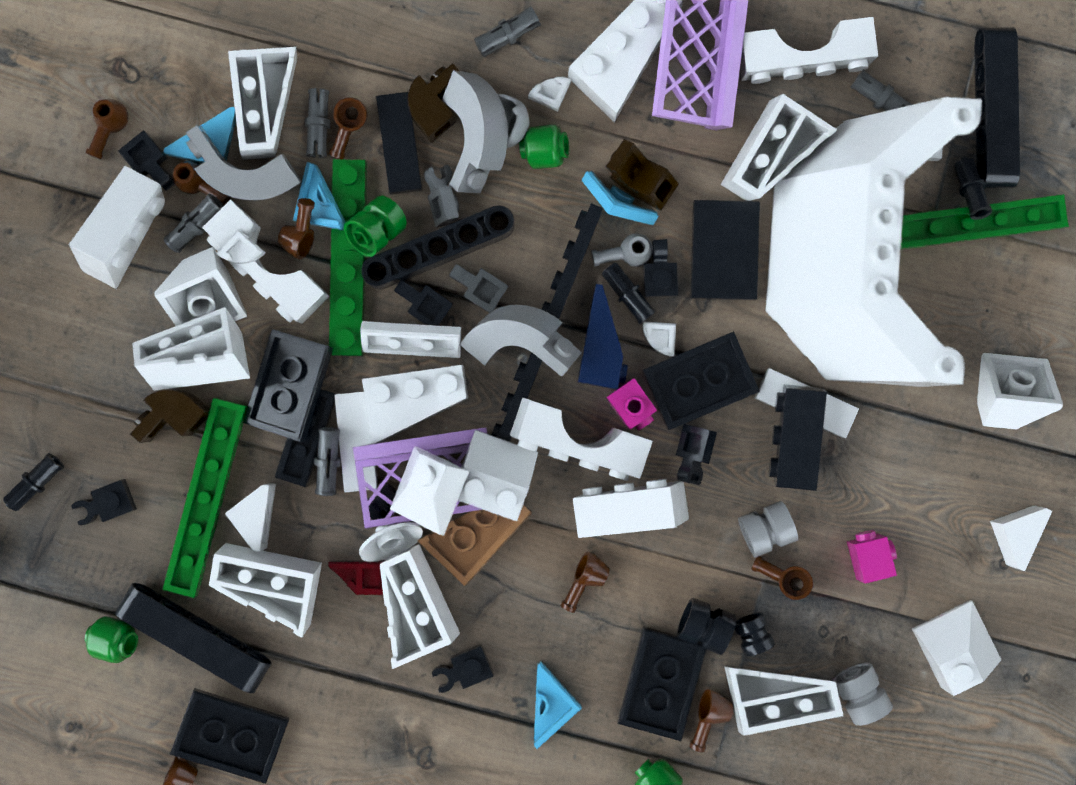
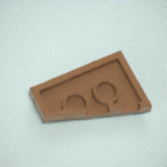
(472, 541)

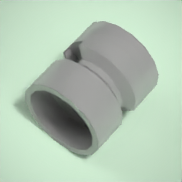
(767, 529)
(865, 699)

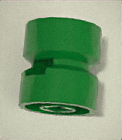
(375, 226)

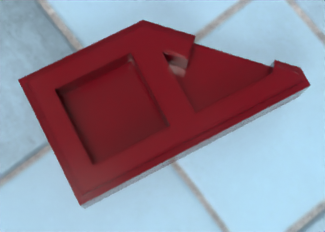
(360, 576)

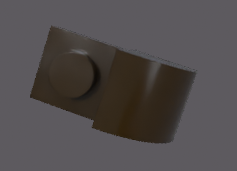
(427, 106)
(640, 176)
(177, 408)

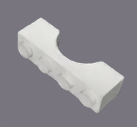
(767, 56)
(294, 292)
(543, 427)

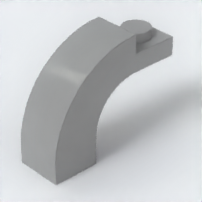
(483, 127)
(255, 184)
(524, 328)

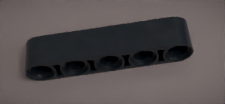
(999, 120)
(422, 245)
(193, 637)

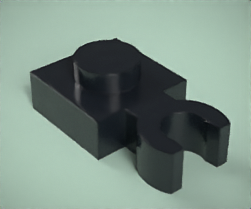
(108, 502)
(468, 668)

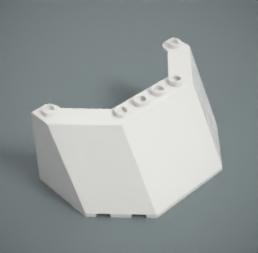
(840, 248)

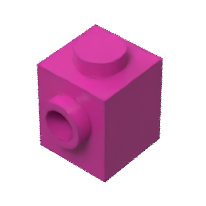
(632, 405)
(872, 556)

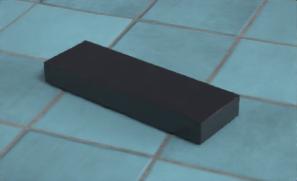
(399, 143)
(298, 457)

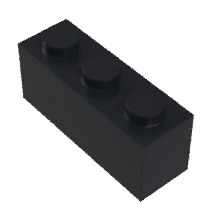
(798, 437)

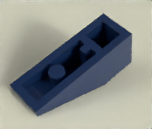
(602, 352)

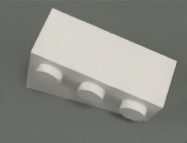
(261, 96)
(774, 147)
(117, 226)
(193, 353)
(410, 397)
(630, 508)
(268, 582)
(415, 607)
(778, 700)

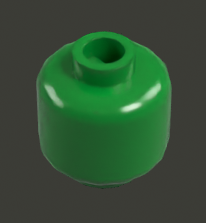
(544, 146)
(111, 640)
(658, 774)

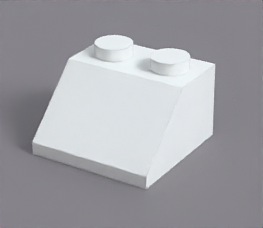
(497, 475)

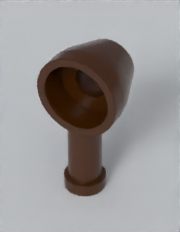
(112, 123)
(346, 124)
(194, 183)
(299, 238)
(589, 572)
(785, 577)
(712, 709)
(180, 773)

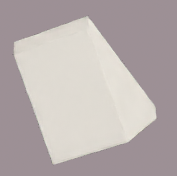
(253, 516)
(1020, 534)

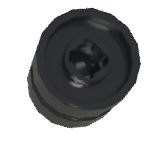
(707, 626)

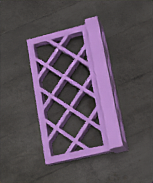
(723, 66)
(399, 452)

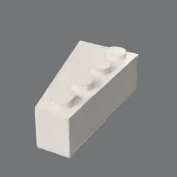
(620, 55)

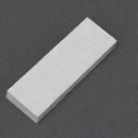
(411, 339)
(838, 414)
(354, 432)

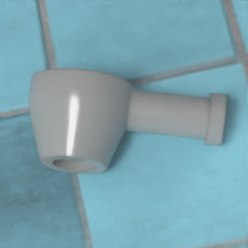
(625, 252)

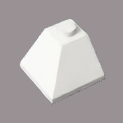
(198, 288)
(1015, 390)
(429, 490)
(958, 648)

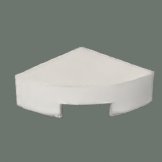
(550, 92)
(240, 249)
(660, 337)

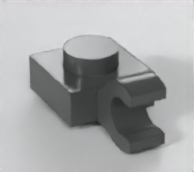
(441, 200)
(482, 289)

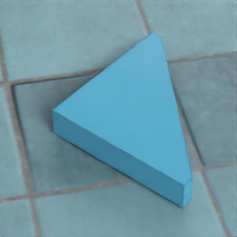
(220, 131)
(617, 201)
(325, 210)
(553, 705)

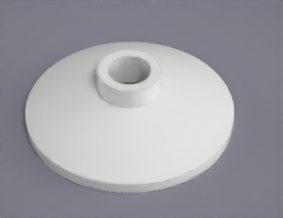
(390, 541)

